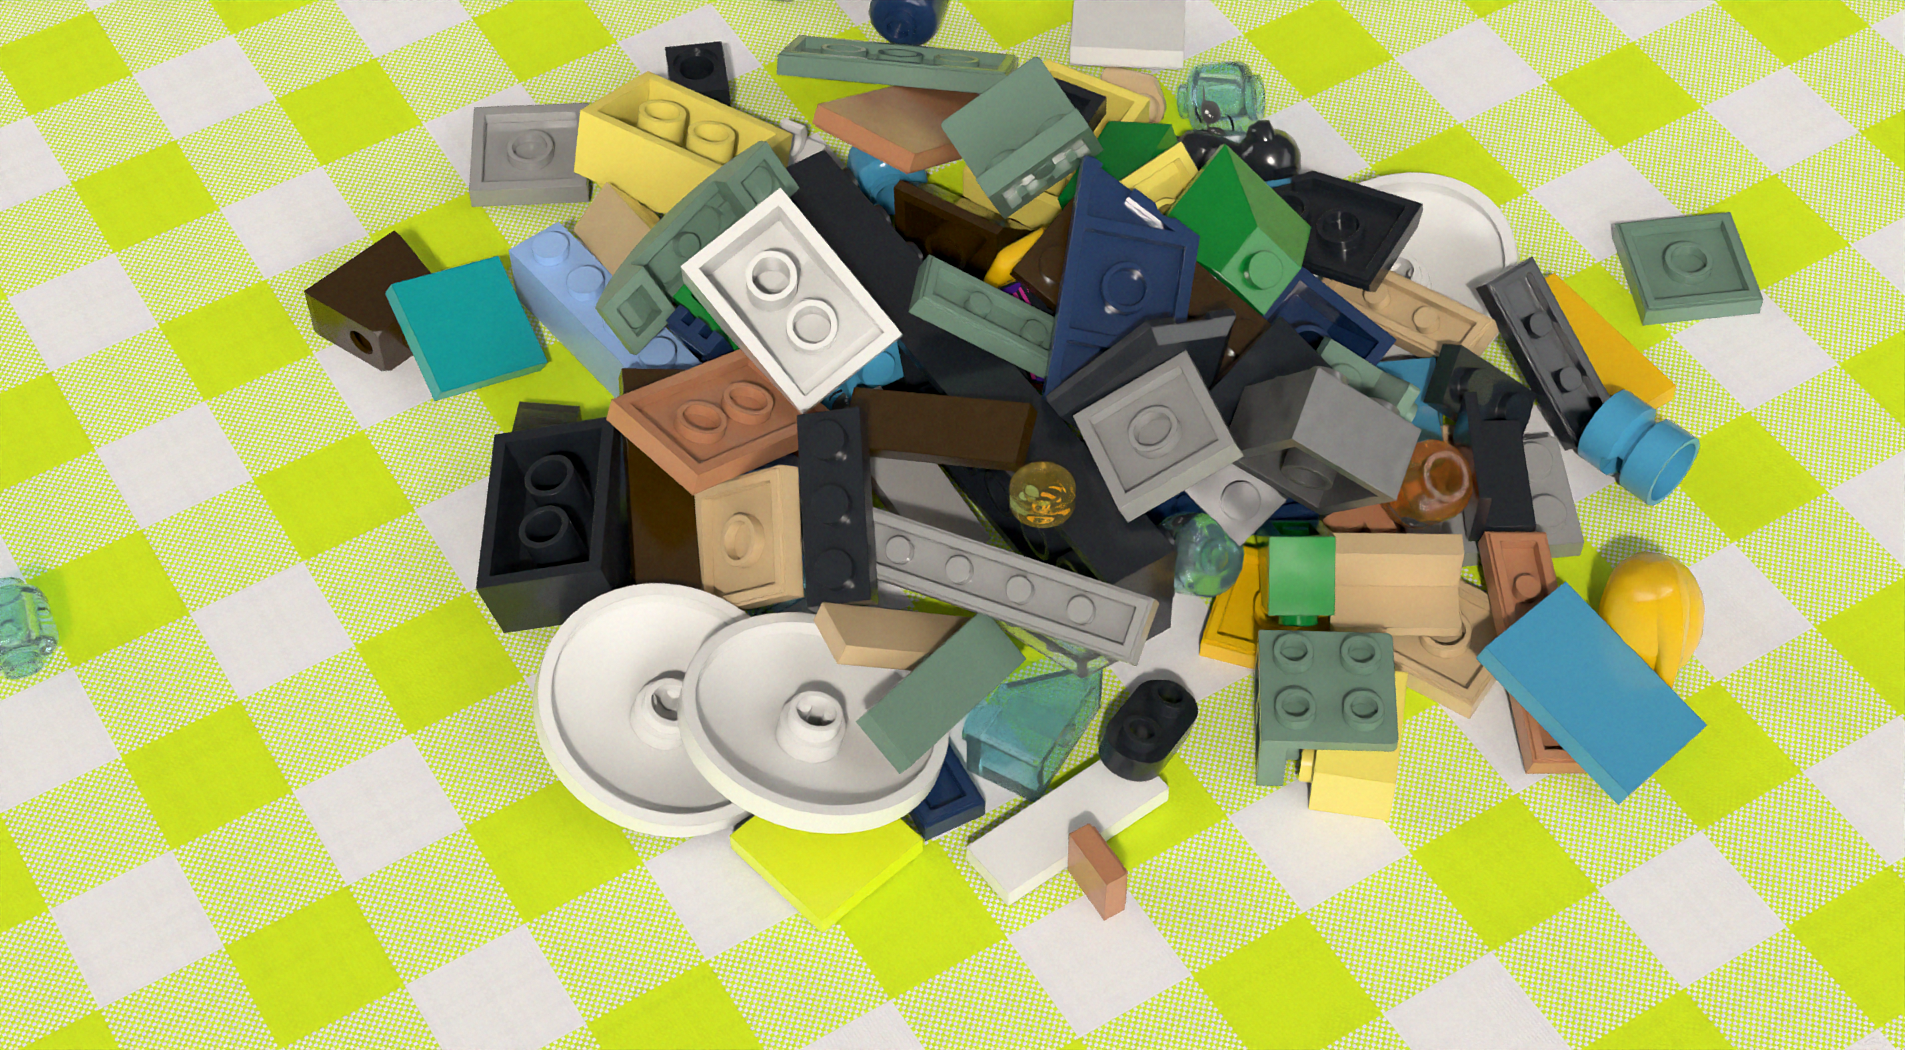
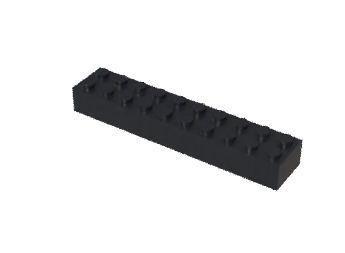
(1096, 536)

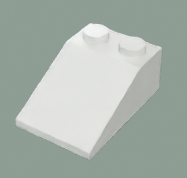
(789, 302)

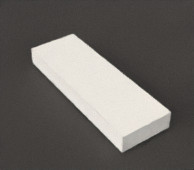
(1036, 840)

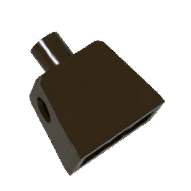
(352, 303)

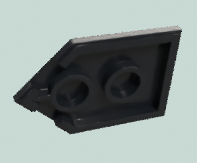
(1353, 227)
(1141, 352)

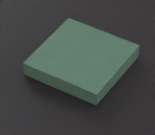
(1687, 268)

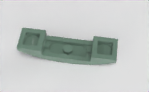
(644, 285)

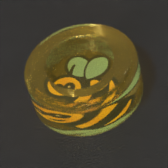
(1042, 494)

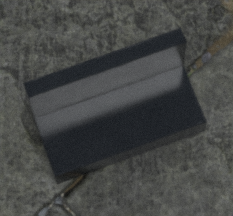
(1499, 472)

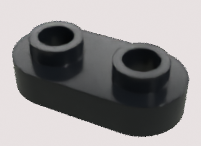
(1148, 730)

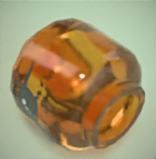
(1433, 488)

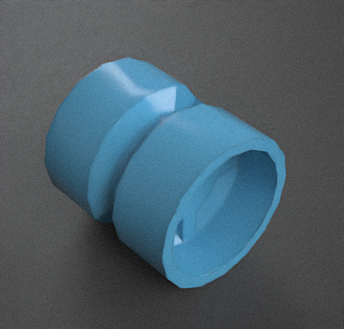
(1644, 452)

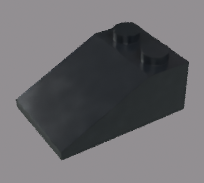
(1231, 494)

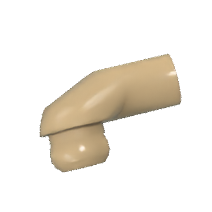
(1139, 83)

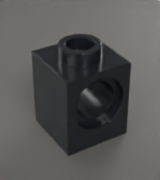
(700, 69)

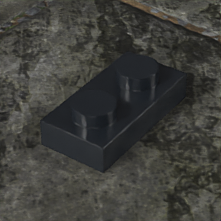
(1497, 393)

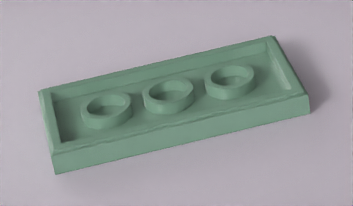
(894, 64)

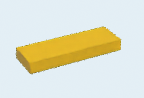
(1611, 354)

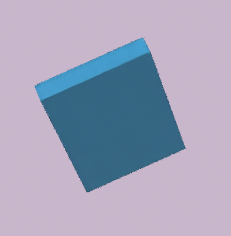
(1591, 692)

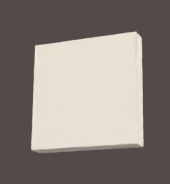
(1128, 33)

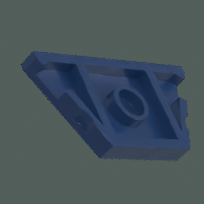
(1117, 271)

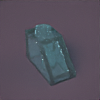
(1030, 729)

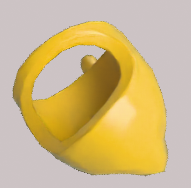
(1655, 610)

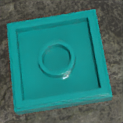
(466, 328)

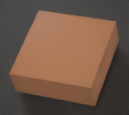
(1097, 871)

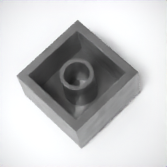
(1323, 441)

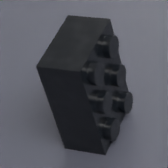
(553, 523)

